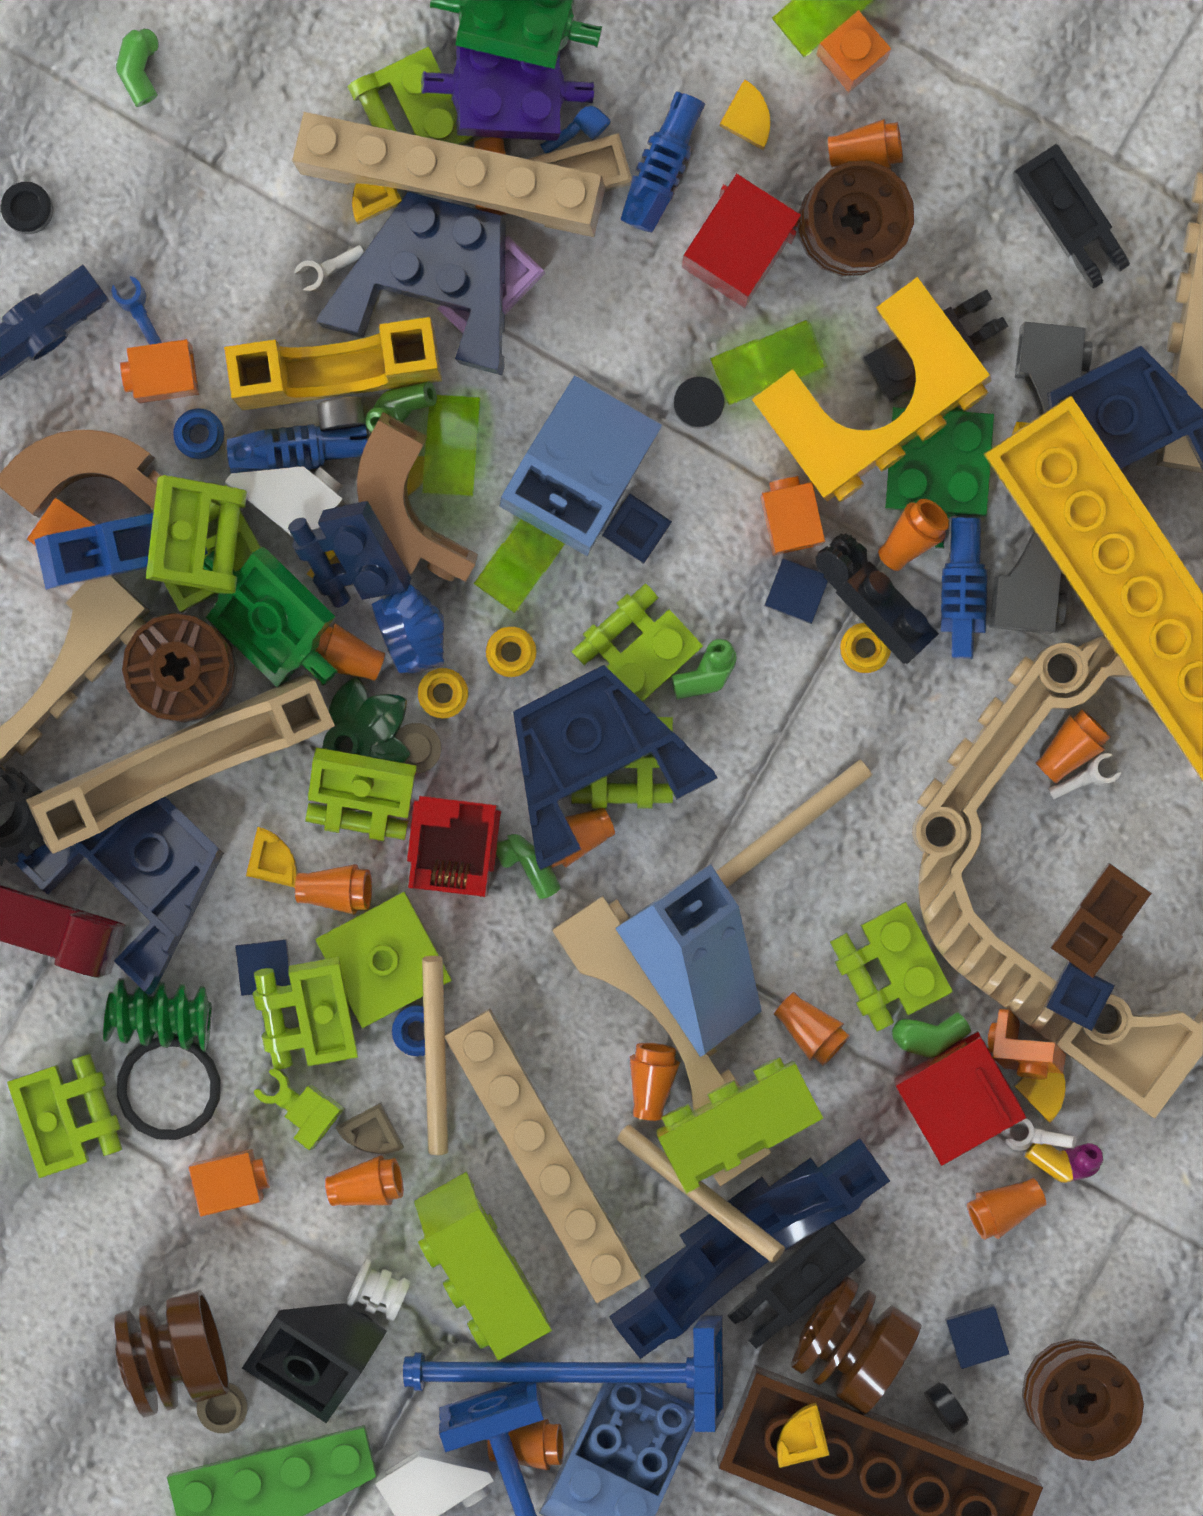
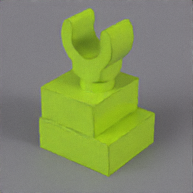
(310, 1111)

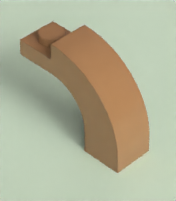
(66, 457)
(384, 482)

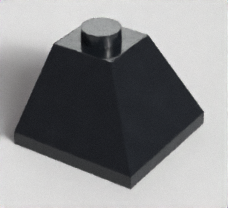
(315, 1355)

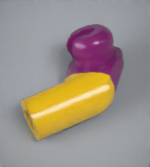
(1066, 1164)

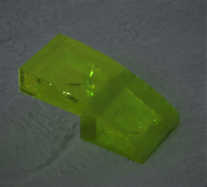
(811, 21)
(761, 362)
(451, 446)
(519, 565)

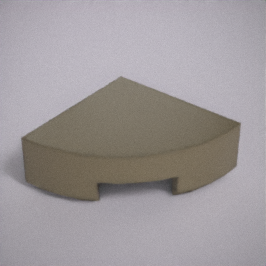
(371, 1131)

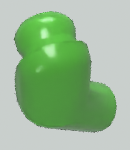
(131, 63)
(401, 402)
(711, 673)
(519, 849)
(930, 1039)

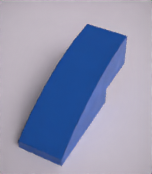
(95, 551)

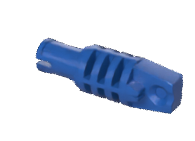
(658, 174)
(293, 447)
(964, 587)

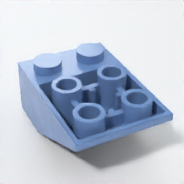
(579, 465)
(697, 958)
(622, 1453)

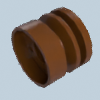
(868, 193)
(208, 678)
(856, 1345)
(171, 1353)
(1105, 1415)

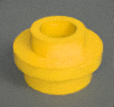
(504, 636)
(856, 662)
(429, 683)

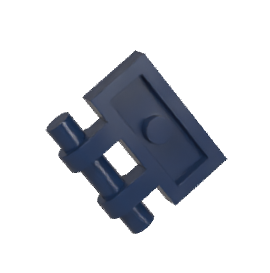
(363, 552)

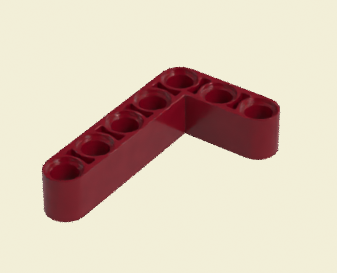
(72, 936)

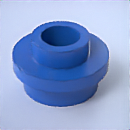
(187, 422)
(400, 1031)

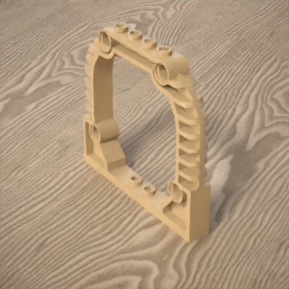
(1141, 1054)

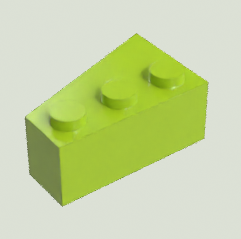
(737, 1122)
(479, 1268)

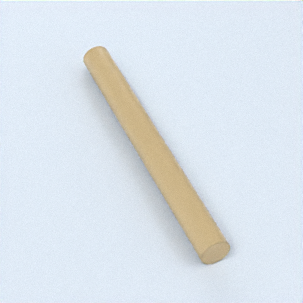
(794, 823)
(435, 1055)
(703, 1196)

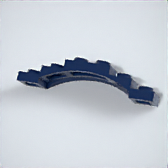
(720, 1260)

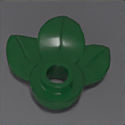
(368, 722)

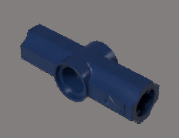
(43, 320)

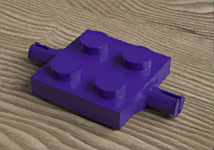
(506, 95)

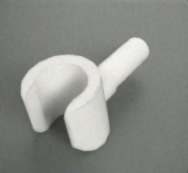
(328, 267)
(1084, 778)
(1041, 1137)

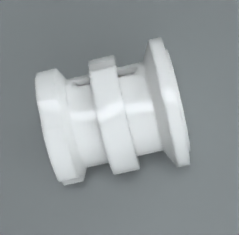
(378, 1291)

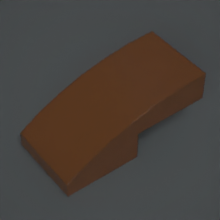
(1100, 920)

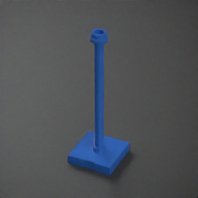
(699, 1372)
(491, 1418)

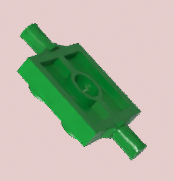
(519, 28)
(945, 467)
(273, 619)

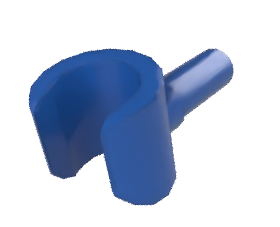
(589, 120)
(136, 308)

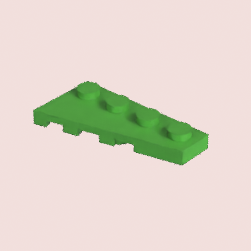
(278, 1479)

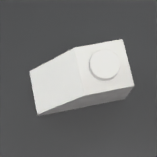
(289, 493)

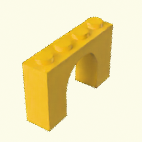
(276, 375)
(945, 377)

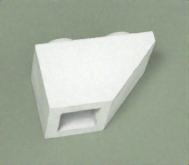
(433, 1483)

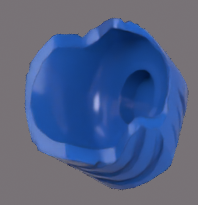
(411, 630)

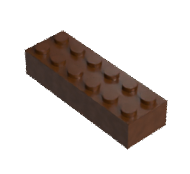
(871, 1462)

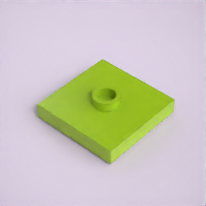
(381, 958)

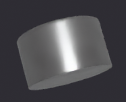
(341, 413)

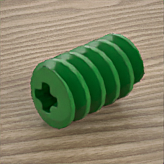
(159, 1015)

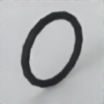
(168, 1134)

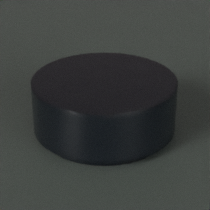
(26, 208)
(698, 402)
(947, 1407)

